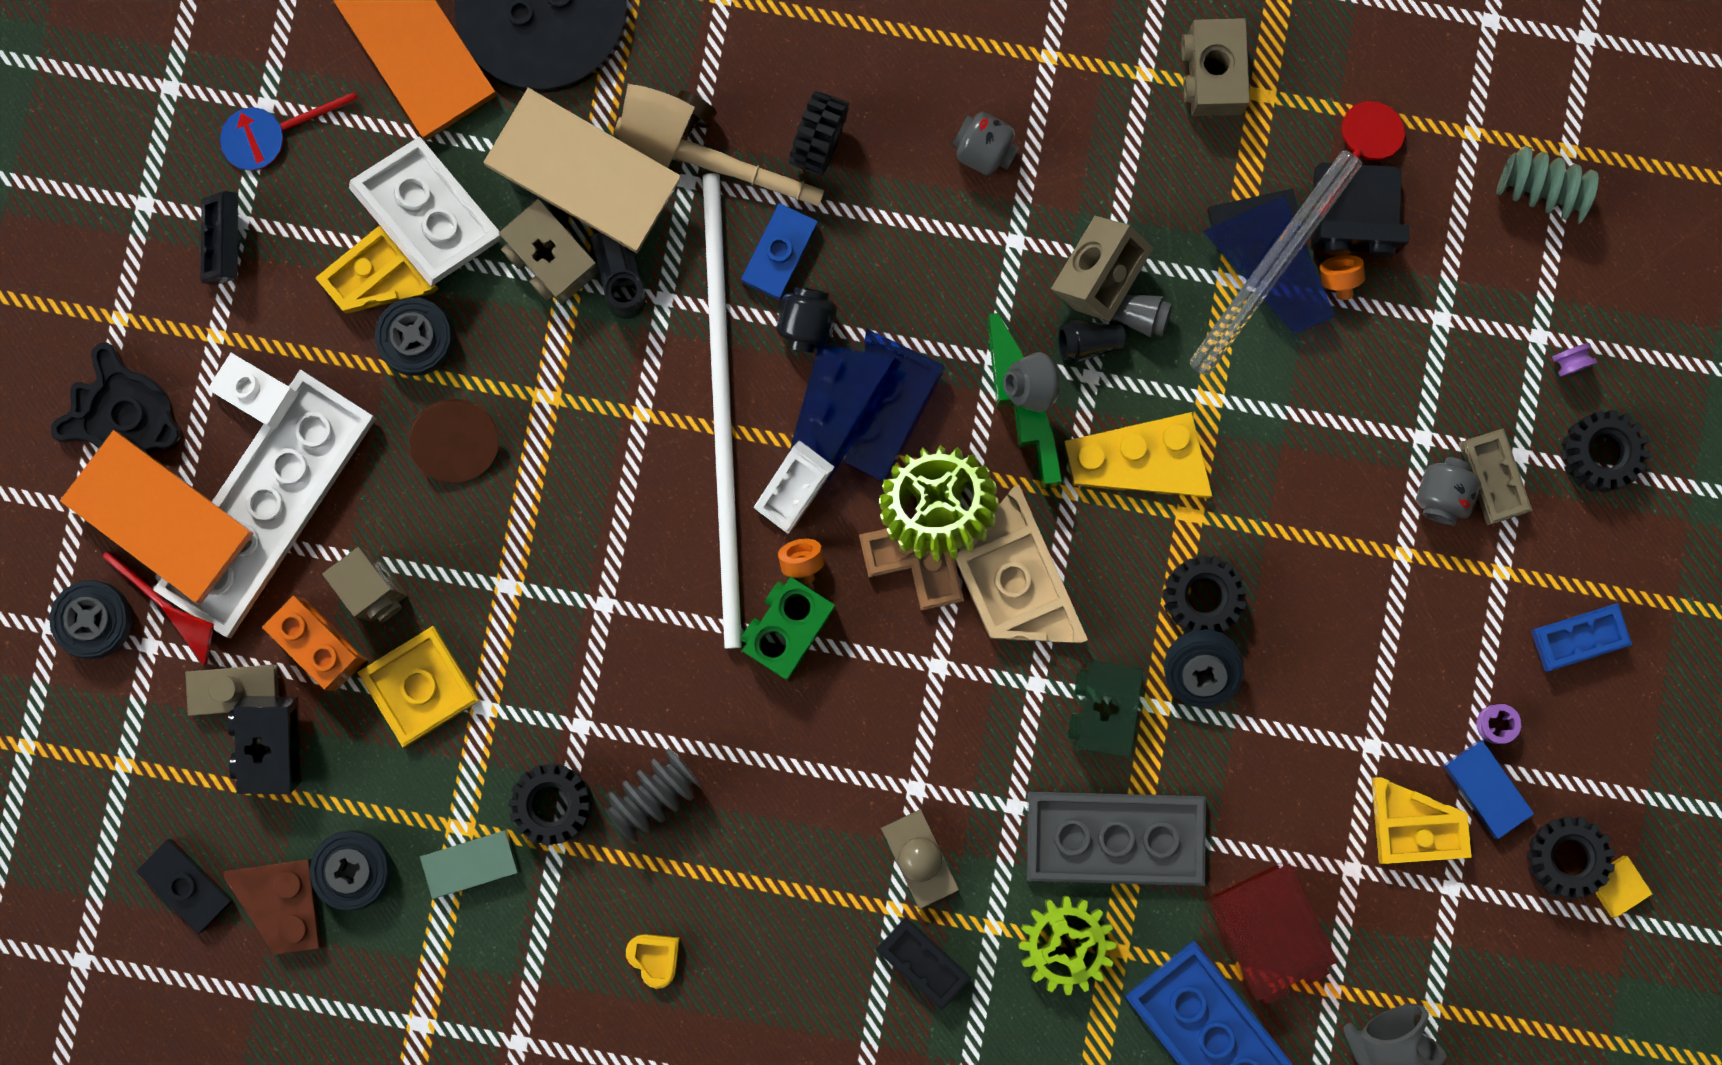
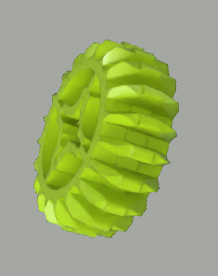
(941, 525)

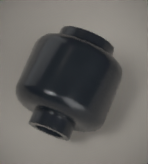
(806, 319)

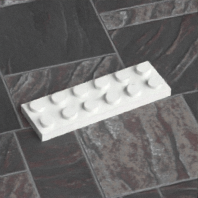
(277, 493)

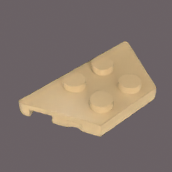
(1017, 580)

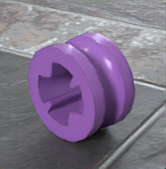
(1574, 359)
(1504, 735)

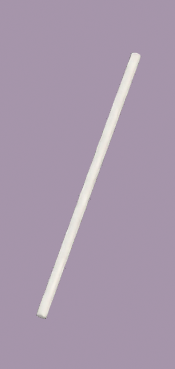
(722, 411)

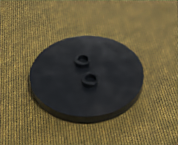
(541, 41)

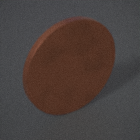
(453, 440)

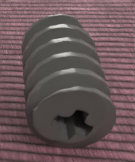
(651, 796)

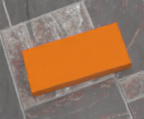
(419, 60)
(157, 517)

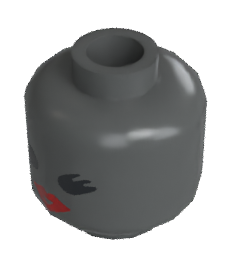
(985, 143)
(1448, 491)

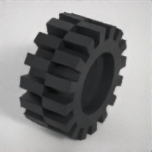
(818, 133)
(1626, 436)
(1216, 571)
(523, 804)
(1598, 857)

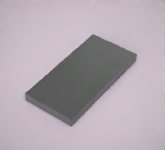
(1116, 838)

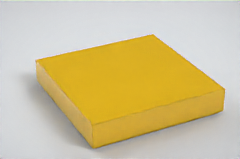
(418, 686)

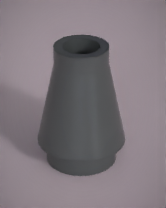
(1144, 314)

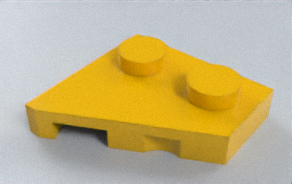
(373, 275)
(1416, 826)

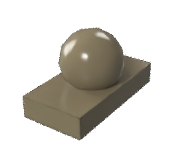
(919, 858)

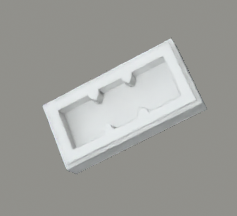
(253, 391)
(793, 487)

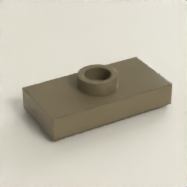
(1502, 488)

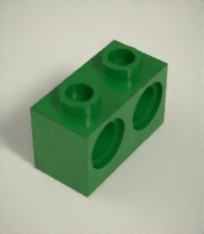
(797, 633)

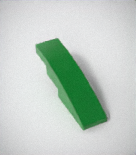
(1031, 427)

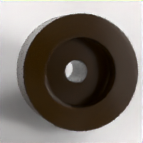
(702, 114)

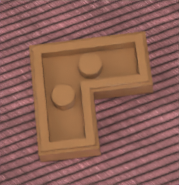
(934, 582)

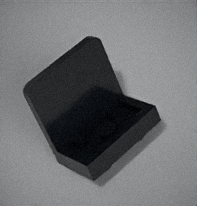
(1364, 214)

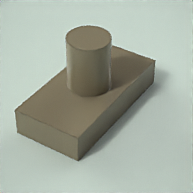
(221, 689)

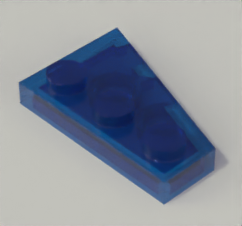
(1247, 239)
(838, 397)
(902, 401)

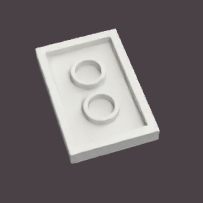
(424, 211)

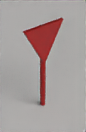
(193, 629)

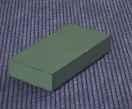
(469, 864)

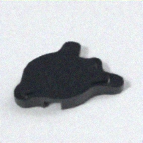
(120, 403)

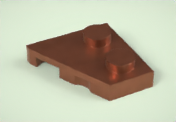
(280, 904)

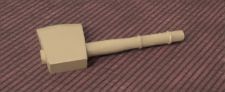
(655, 126)

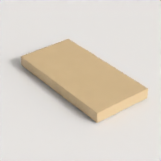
(582, 170)

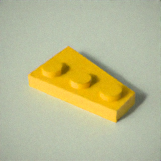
(1143, 457)

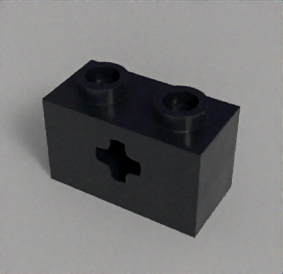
(277, 723)

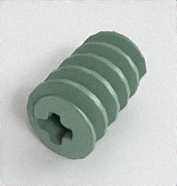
(1549, 182)

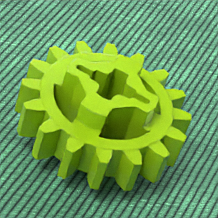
(1046, 953)

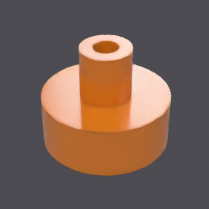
(1342, 275)
(801, 559)

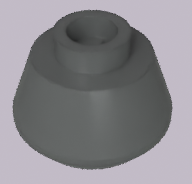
(1033, 382)

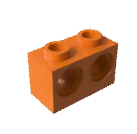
(314, 643)

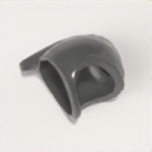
(1395, 1039)

